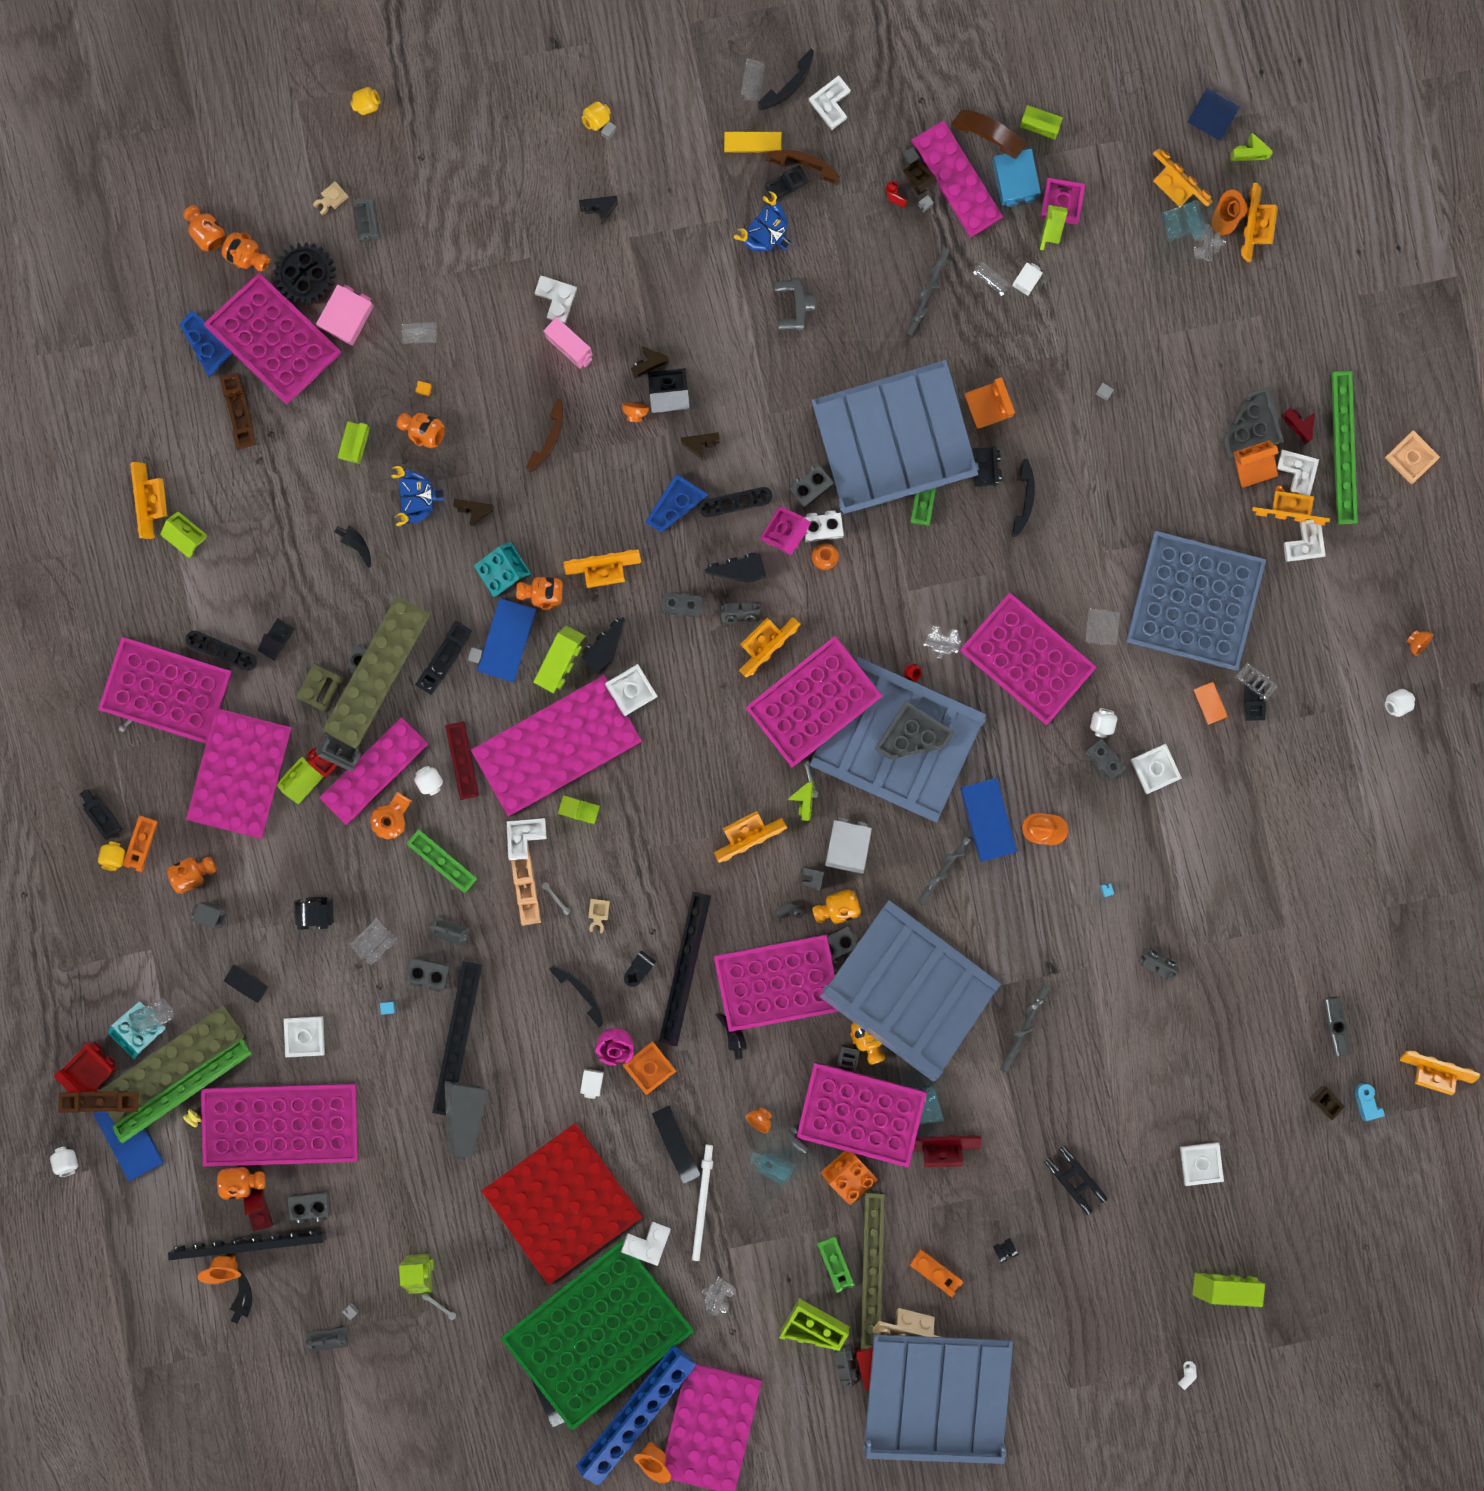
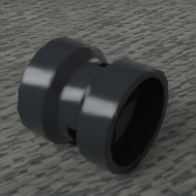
(1005, 1250)

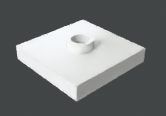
(631, 690)
(1156, 769)
(304, 1036)
(1201, 1164)

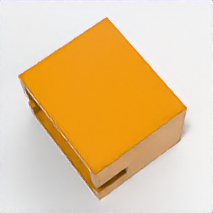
(423, 388)

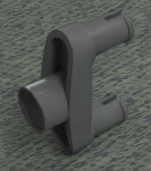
(803, 304)

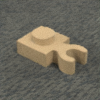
(332, 196)
(598, 911)

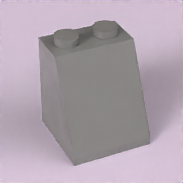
(848, 845)

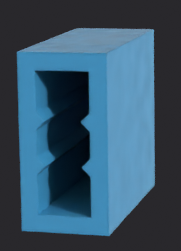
(1016, 178)

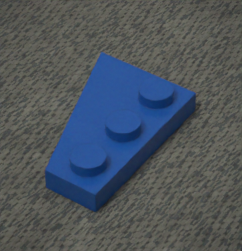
(206, 346)
(675, 503)

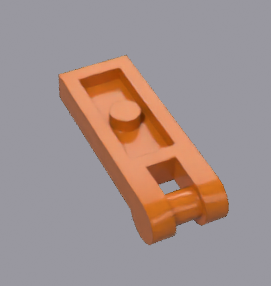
(140, 843)
(935, 1272)

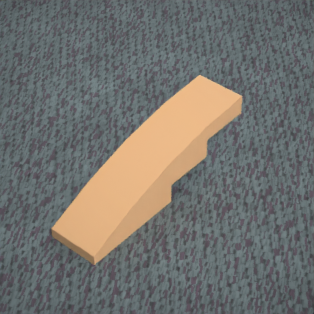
(526, 890)

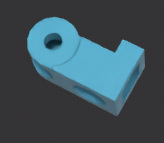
(1365, 1099)

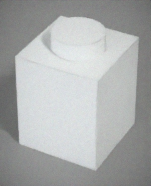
(1027, 278)
(591, 1083)

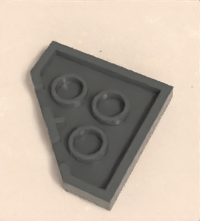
(1253, 423)
(913, 734)

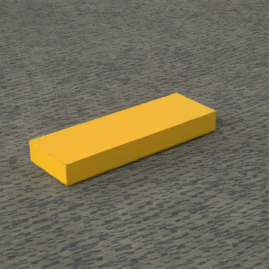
(752, 142)

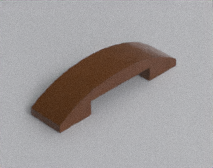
(991, 130)
(780, 156)
(238, 410)
(536, 458)
(98, 1101)

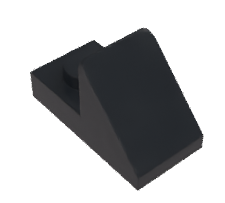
(603, 204)
(275, 639)

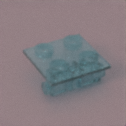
(1184, 221)

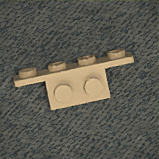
(907, 1324)

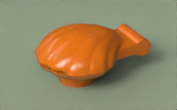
(389, 820)

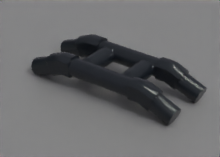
(1064, 1180)

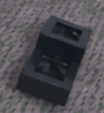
(787, 182)
(1254, 704)
(245, 983)

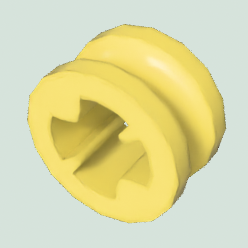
(192, 1118)

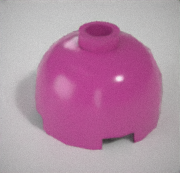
(615, 1046)

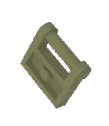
(314, 686)

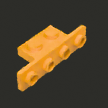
(1177, 183)
(1260, 223)
(149, 499)
(1292, 505)
(604, 568)
(764, 642)
(746, 834)
(1438, 1074)

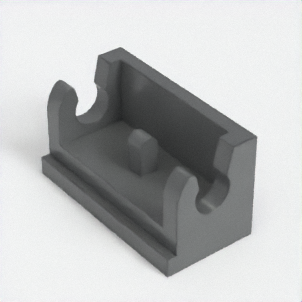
(366, 219)
(337, 752)
(815, 880)

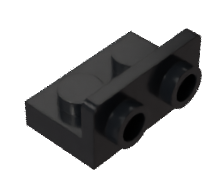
(988, 470)

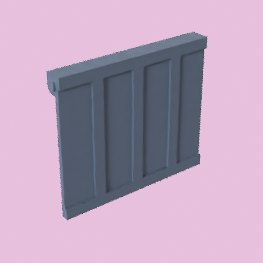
(895, 437)
(912, 781)
(910, 990)
(938, 1399)

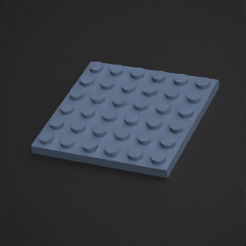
(1195, 600)

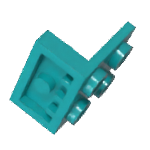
(502, 569)
(128, 1038)

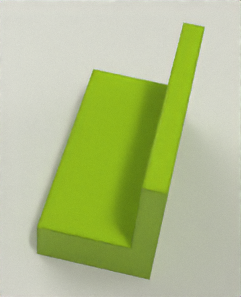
(1041, 122)
(1053, 225)
(354, 442)
(182, 534)
(299, 781)

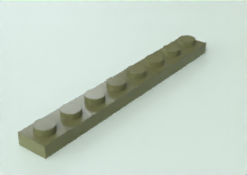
(872, 1266)

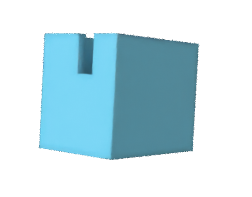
(1107, 890)
(387, 1007)

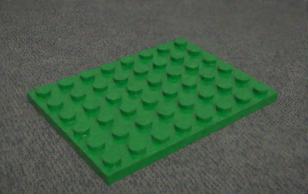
(596, 1335)

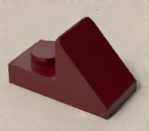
(1304, 428)
(258, 1210)

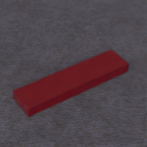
(462, 760)

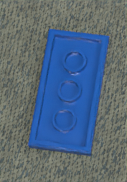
(506, 640)
(988, 820)
(134, 1155)

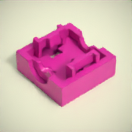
(1068, 199)
(785, 530)

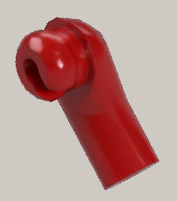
(893, 195)

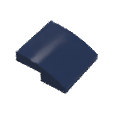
(1213, 114)

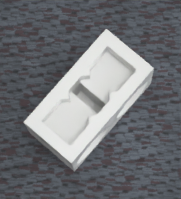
(823, 531)

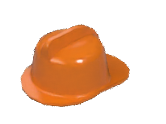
(1229, 212)
(1045, 829)
(221, 1270)
(653, 1462)

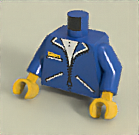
(767, 228)
(416, 496)

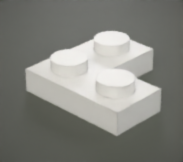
(826, 102)
(560, 294)
(1302, 467)
(1309, 547)
(520, 832)
(649, 1249)

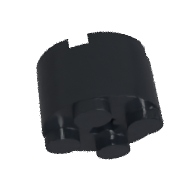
(314, 912)

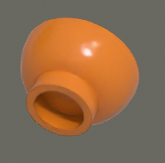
(635, 411)
(825, 556)
(1419, 641)
(760, 1120)

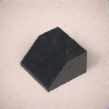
(668, 390)

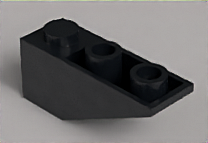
(742, 570)
(603, 651)

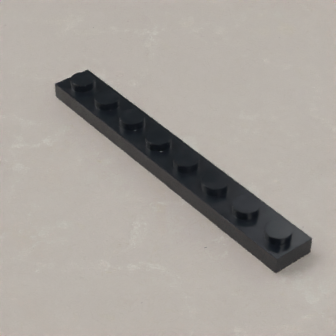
(685, 968)
(458, 1031)
(253, 1244)

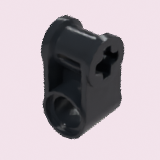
(640, 966)

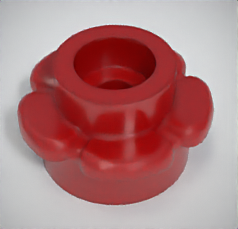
(912, 672)

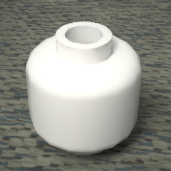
(1400, 702)
(1103, 722)
(428, 780)
(64, 1162)

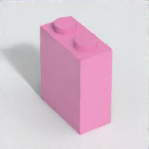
(345, 314)
(568, 343)

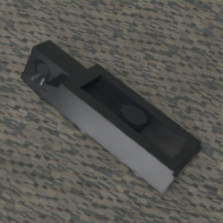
(100, 815)

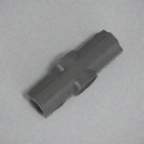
(1339, 1039)

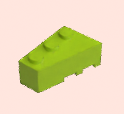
(559, 659)
(416, 1273)
(1229, 1289)
(814, 1327)

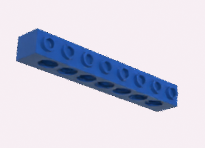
(635, 1415)

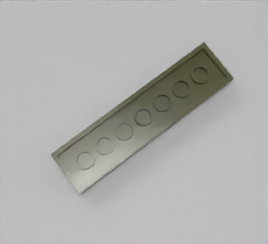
(376, 672)
(178, 1058)

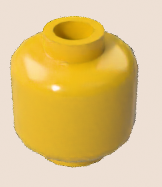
(365, 101)
(596, 116)
(111, 856)

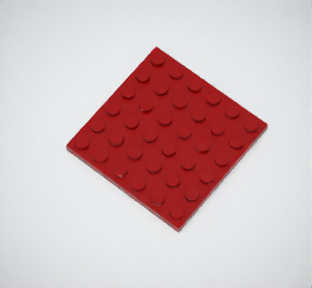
(562, 1203)

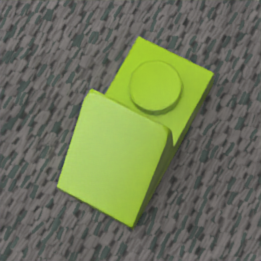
(1257, 150)
(806, 795)
(578, 809)

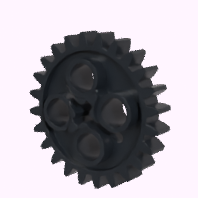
(293, 260)

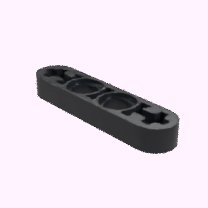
(736, 505)
(221, 650)

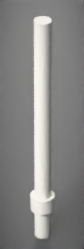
(706, 1164)

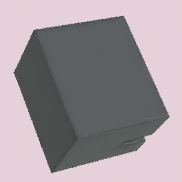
(910, 156)

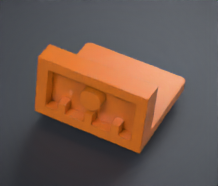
(989, 404)
(1256, 463)
(849, 1176)

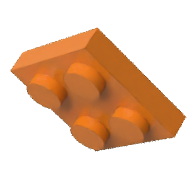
(649, 1068)

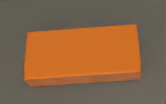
(1210, 703)

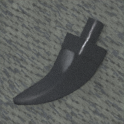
(355, 540)
(736, 1039)
(243, 1300)

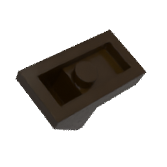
(919, 177)
(654, 361)
(694, 443)
(479, 510)
(1327, 1102)

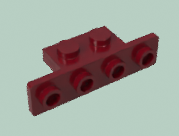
(946, 1150)

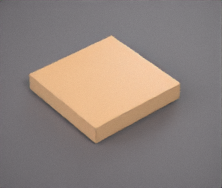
(1412, 457)

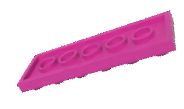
(957, 179)
(374, 771)

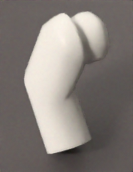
(1190, 1374)

